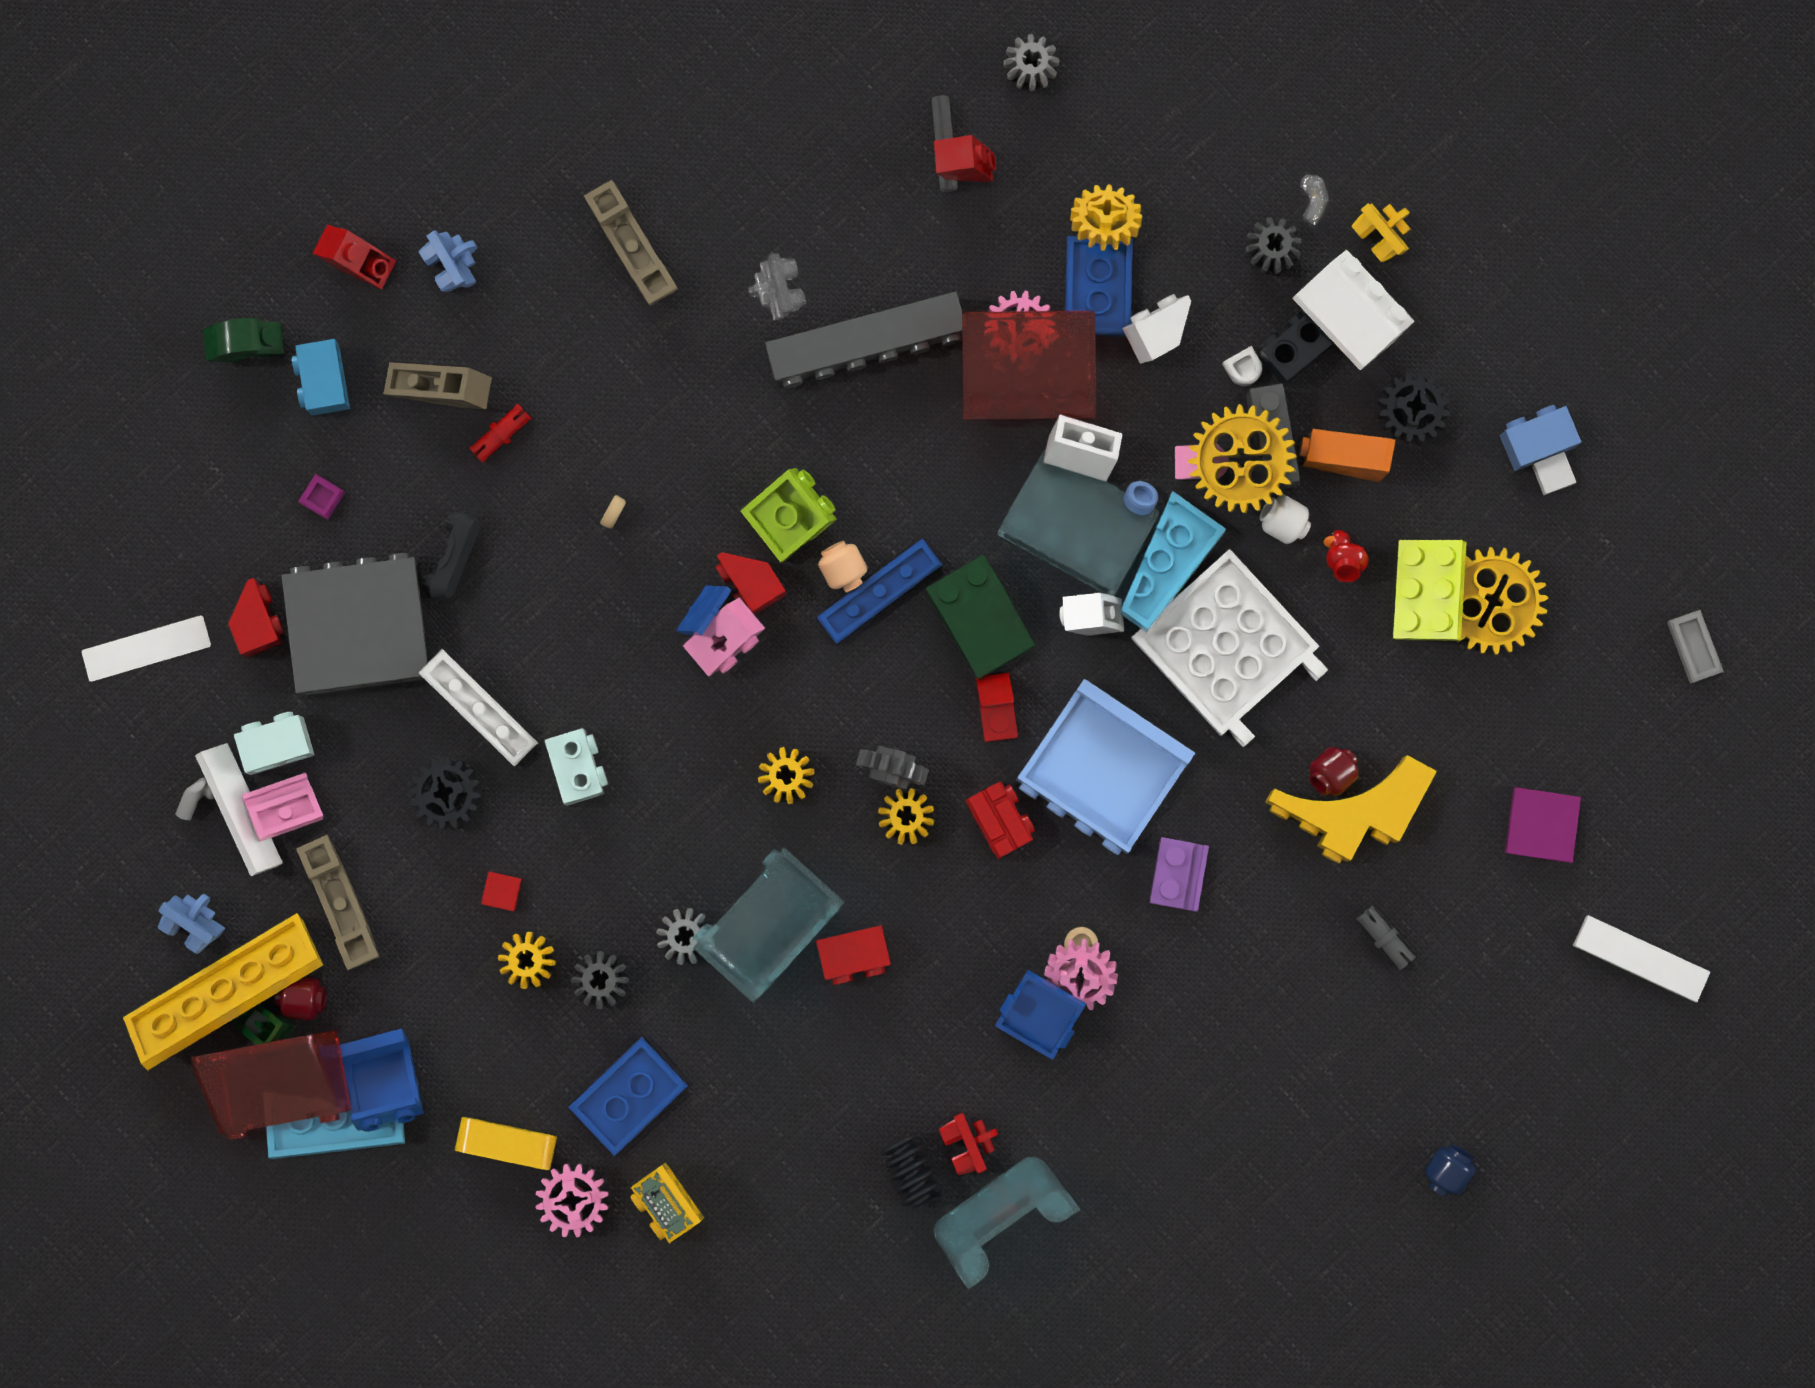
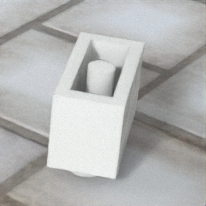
(1083, 448)
(1092, 614)

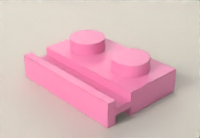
(282, 807)

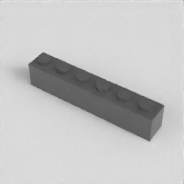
(865, 339)

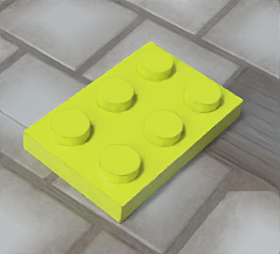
(1429, 590)

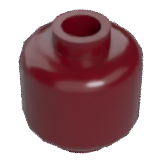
(1333, 771)
(302, 999)

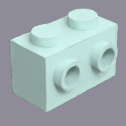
(274, 743)
(575, 766)

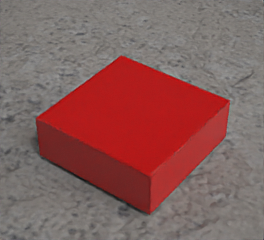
(501, 891)

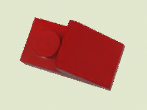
(996, 707)

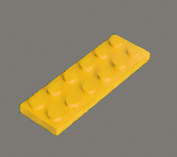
(222, 991)

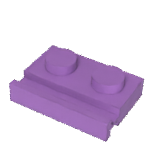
(1179, 874)

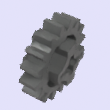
(892, 767)

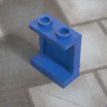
(381, 1080)

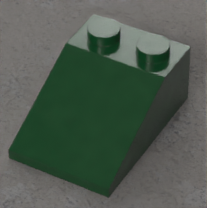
(980, 617)

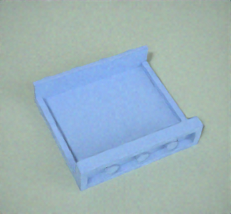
(1104, 768)

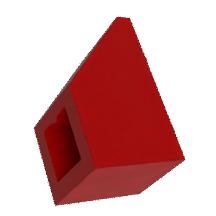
(964, 159)
(354, 256)
(752, 579)
(252, 621)

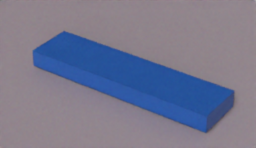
(879, 591)

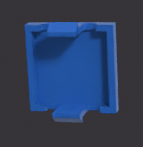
(1040, 1015)

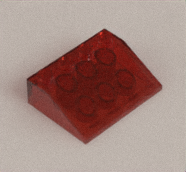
(1028, 365)

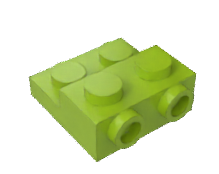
(789, 513)

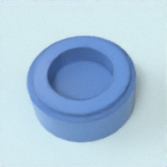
(1140, 498)

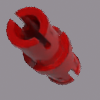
(500, 433)

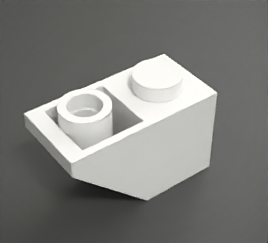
(1160, 330)

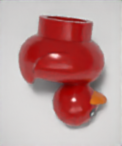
(1344, 557)

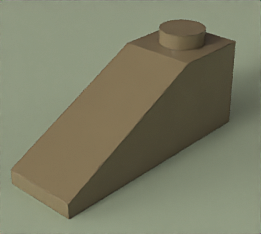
(438, 385)

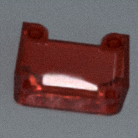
(274, 1083)

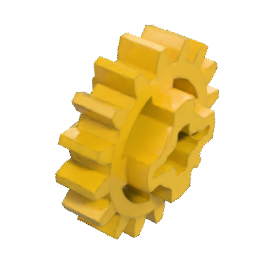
(1106, 217)

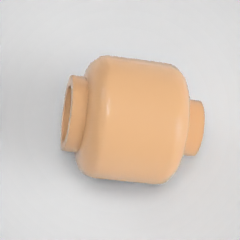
(842, 566)

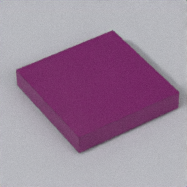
(1542, 825)

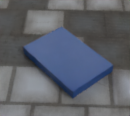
(1100, 283)
(628, 1096)

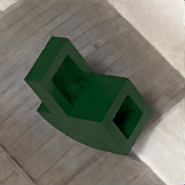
(242, 338)

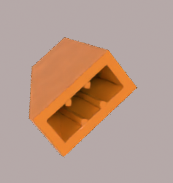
(1348, 454)

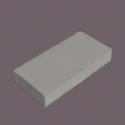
(1695, 646)

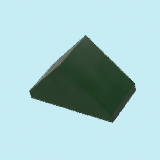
(263, 1025)

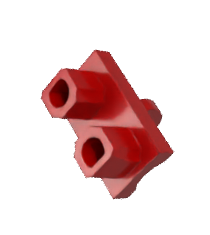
(971, 1159)

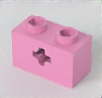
(736, 625)

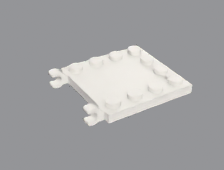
(1227, 645)

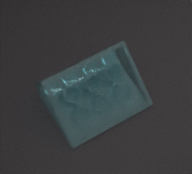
(1077, 525)

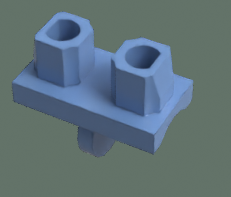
(454, 256)
(192, 916)

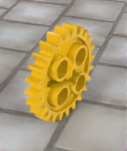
(1241, 428)
(1520, 615)

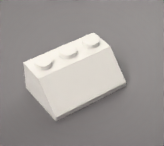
(1353, 309)

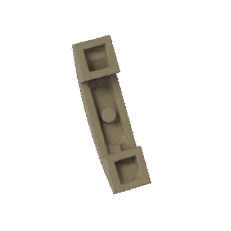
(630, 243)
(339, 902)

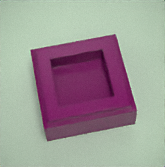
(321, 497)

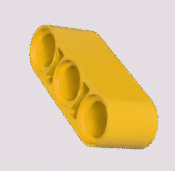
(505, 1143)

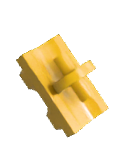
(1372, 219)

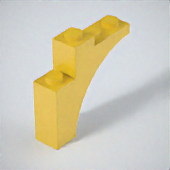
(1344, 822)

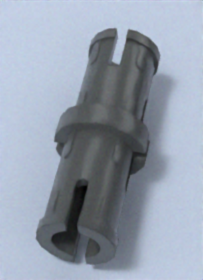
(1386, 937)

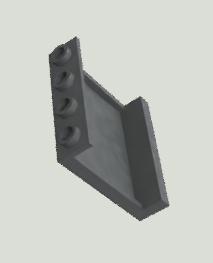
(355, 624)

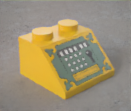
(666, 1203)

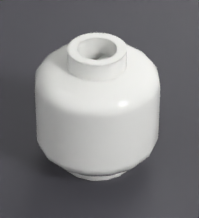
(1285, 519)

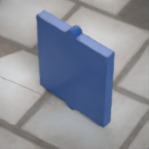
(703, 610)

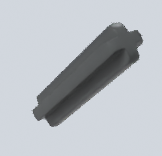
(943, 130)

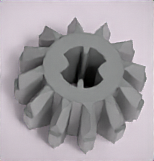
(1029, 73)
(674, 931)

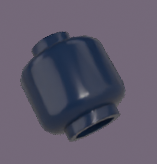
(1450, 1170)

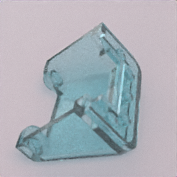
(768, 925)
(996, 1208)

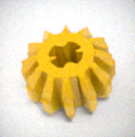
(793, 767)
(916, 811)
(515, 962)

